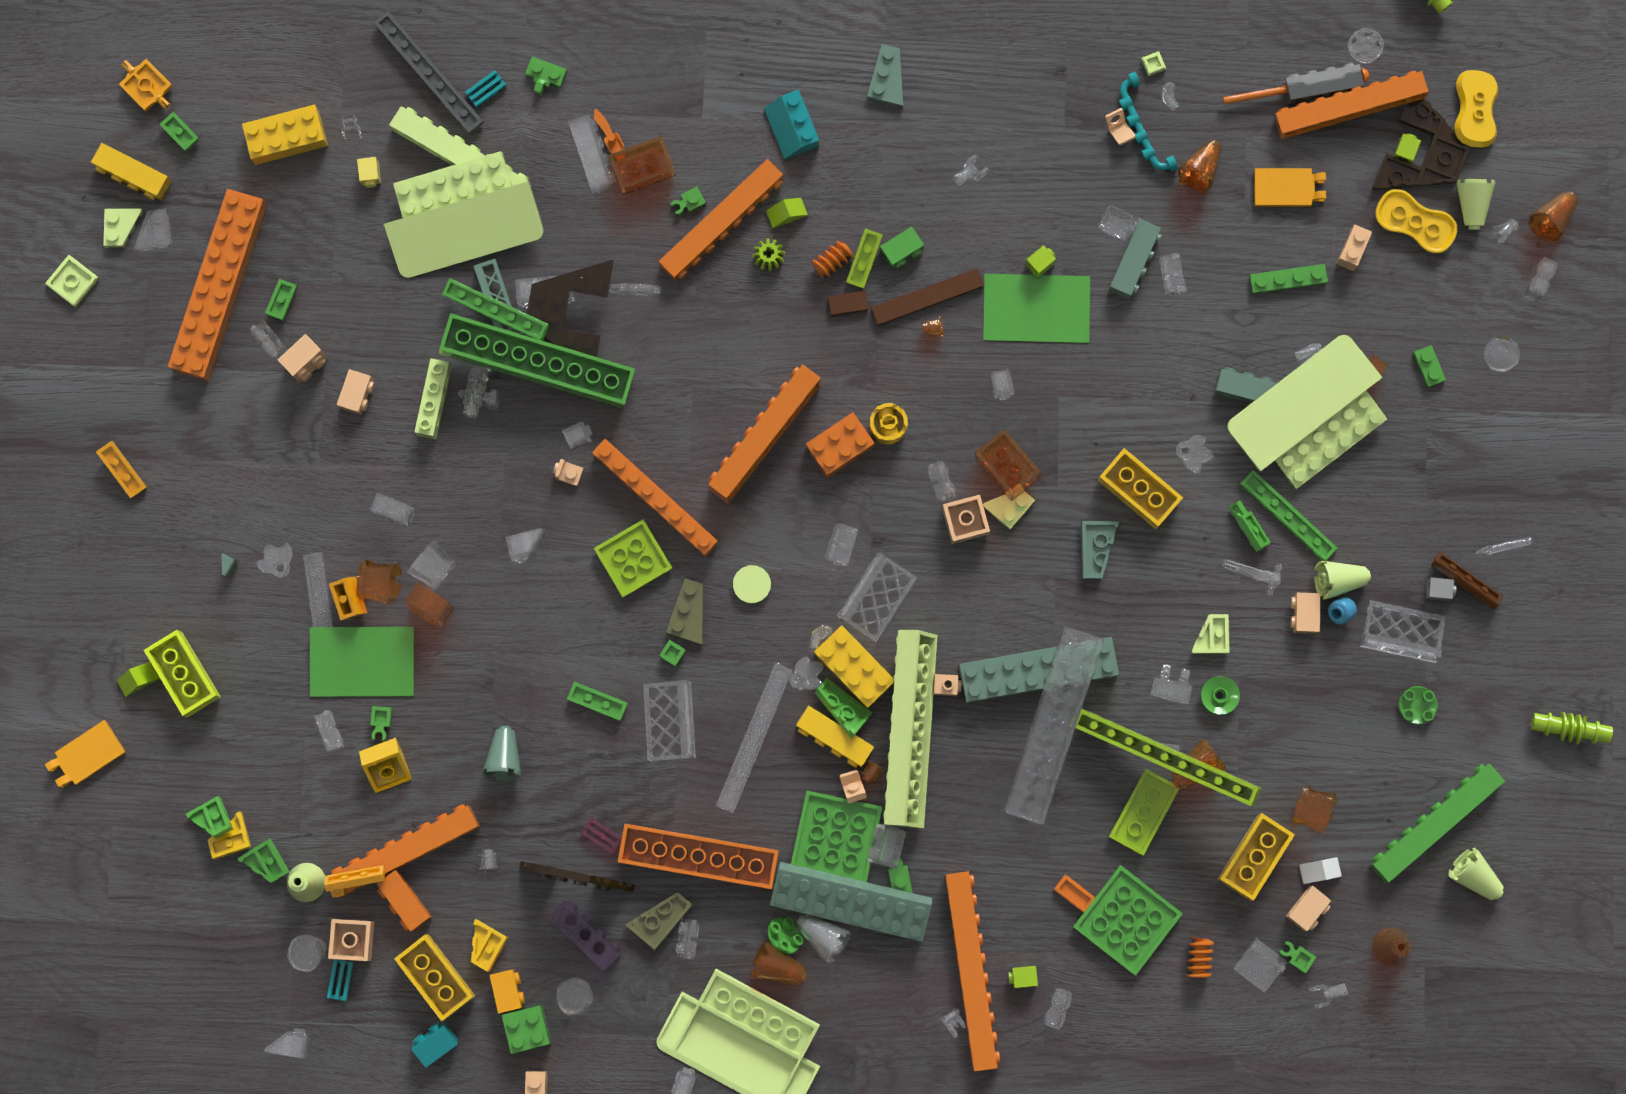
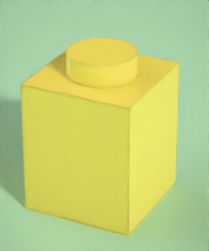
(369, 171)

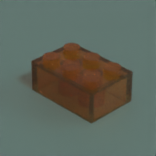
(642, 165)
(1008, 465)

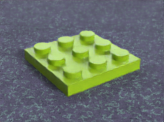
(633, 558)

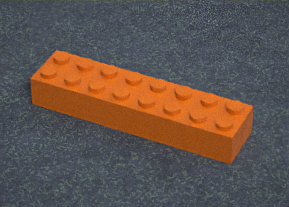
(764, 434)
(698, 856)

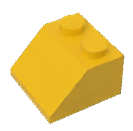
(385, 765)

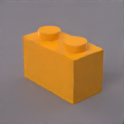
(345, 598)
(507, 990)

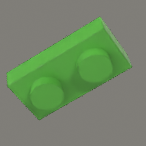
(179, 132)
(281, 300)
(1429, 366)

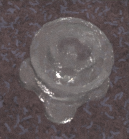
(488, 859)

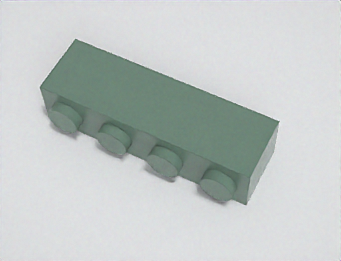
(1134, 259)
(1241, 386)

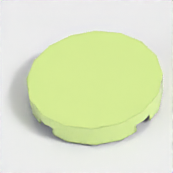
(751, 584)

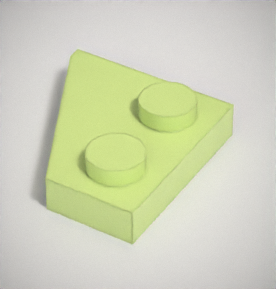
(1213, 636)

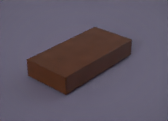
(848, 303)

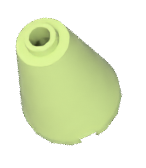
(1475, 201)
(1339, 578)
(1475, 874)
(306, 882)

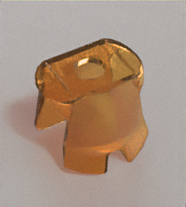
(378, 581)
(1314, 808)

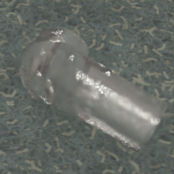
(1167, 96)
(819, 634)

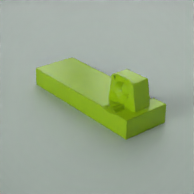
(864, 258)

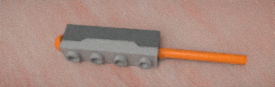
(1311, 85)

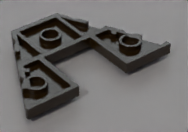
(1442, 160)
(550, 300)
(579, 878)

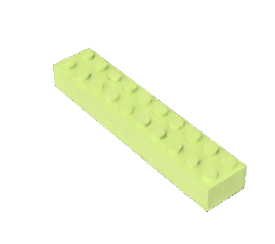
(910, 729)

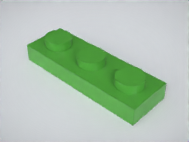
(597, 701)

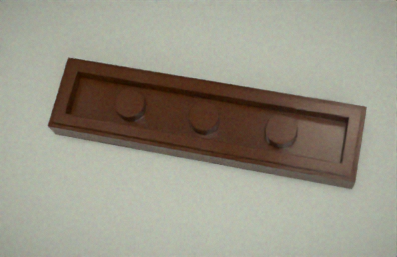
(1467, 580)

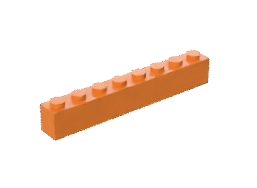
(1351, 104)
(721, 220)
(655, 498)
(415, 844)

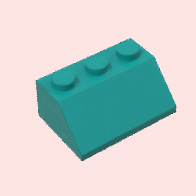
(792, 125)

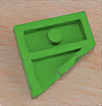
(212, 817)
(265, 861)

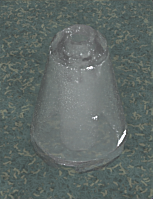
(823, 936)

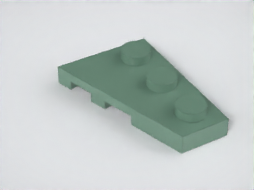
(887, 78)
(1095, 546)

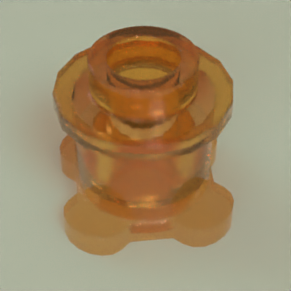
(933, 327)
(871, 772)

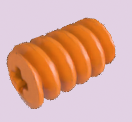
(832, 258)
(1200, 958)

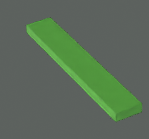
(495, 310)
(1288, 516)

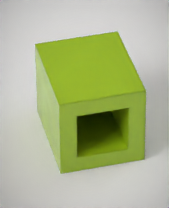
(1407, 147)
(1041, 261)
(1023, 976)

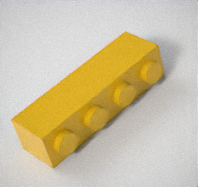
(130, 171)
(834, 736)

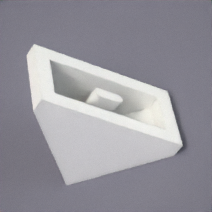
(1320, 870)

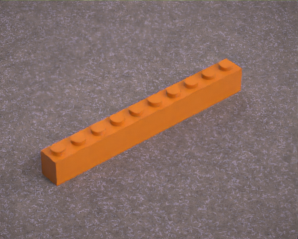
(971, 972)

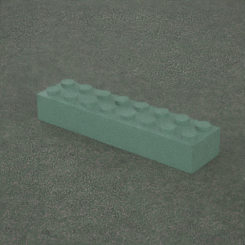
(1022, 673)
(851, 901)

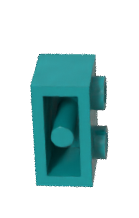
(434, 1043)

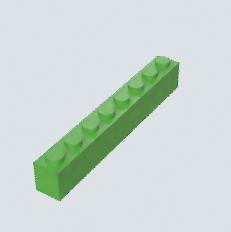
(1437, 822)

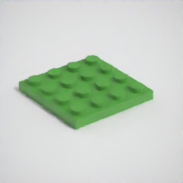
(835, 835)
(1127, 920)

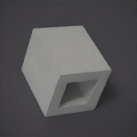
(1440, 589)

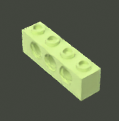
(433, 399)

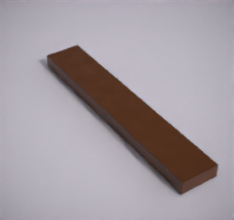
(927, 296)

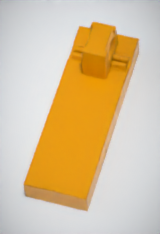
(121, 469)
(337, 882)

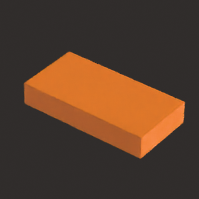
(1074, 893)

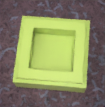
(1153, 63)

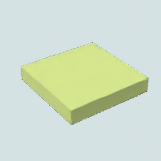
(72, 281)

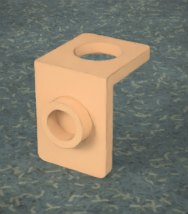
(1119, 130)

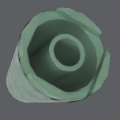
(503, 756)

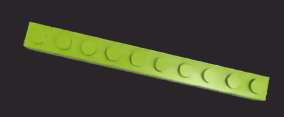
(1168, 758)

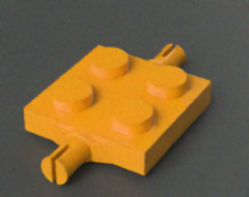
(145, 85)

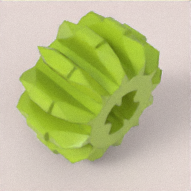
(761, 255)

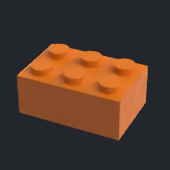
(840, 445)

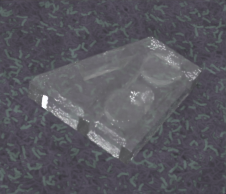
(154, 231)

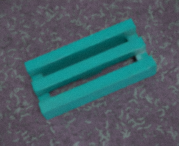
(494, 74)
(333, 976)

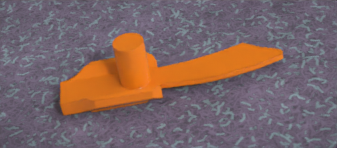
(611, 140)

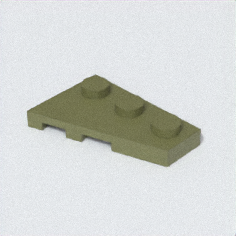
(688, 613)
(660, 920)

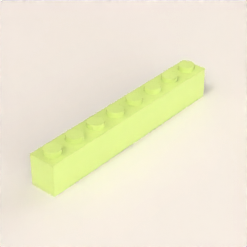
(439, 142)

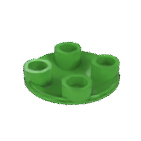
(1418, 705)
(784, 935)

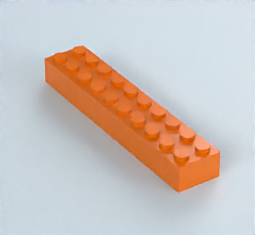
(217, 285)

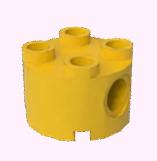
(888, 423)

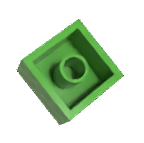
(526, 1029)

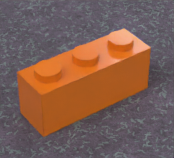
(403, 901)

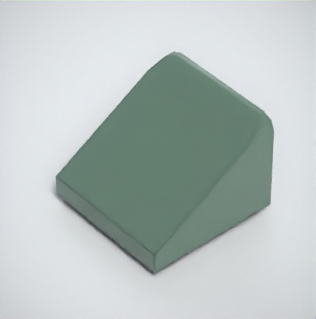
(228, 565)

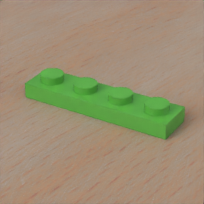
(1288, 279)

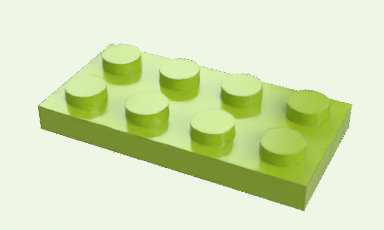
(1144, 812)

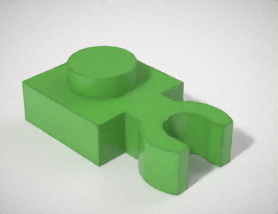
(690, 200)
(380, 718)
(1299, 958)

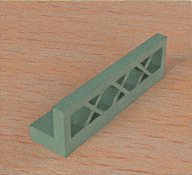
(482, 278)

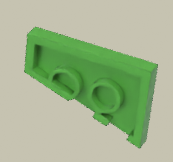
(843, 707)

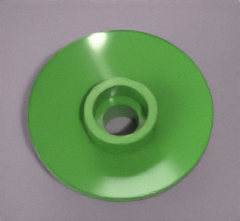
(1229, 691)

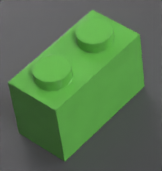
(902, 248)

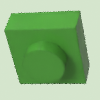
(672, 653)

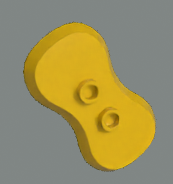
(1475, 120)
(1403, 214)

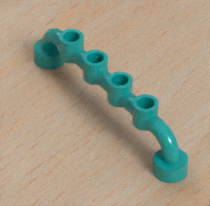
(1141, 135)

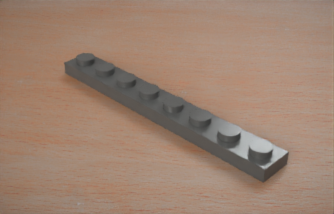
(428, 72)

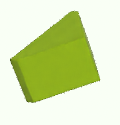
(786, 212)
(137, 678)

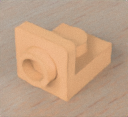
(568, 472)
(852, 786)

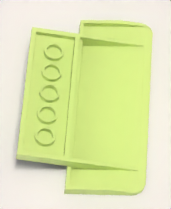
(461, 215)
(1311, 413)
(741, 1038)

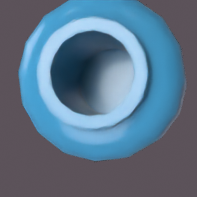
(1342, 610)

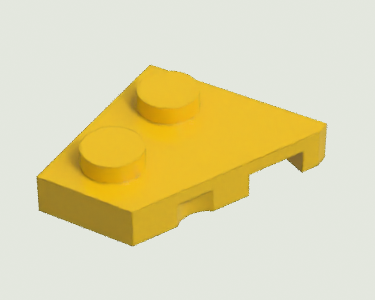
(231, 842)
(486, 945)

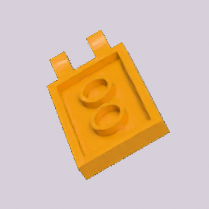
(1287, 187)
(86, 755)

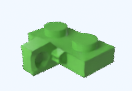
(545, 74)

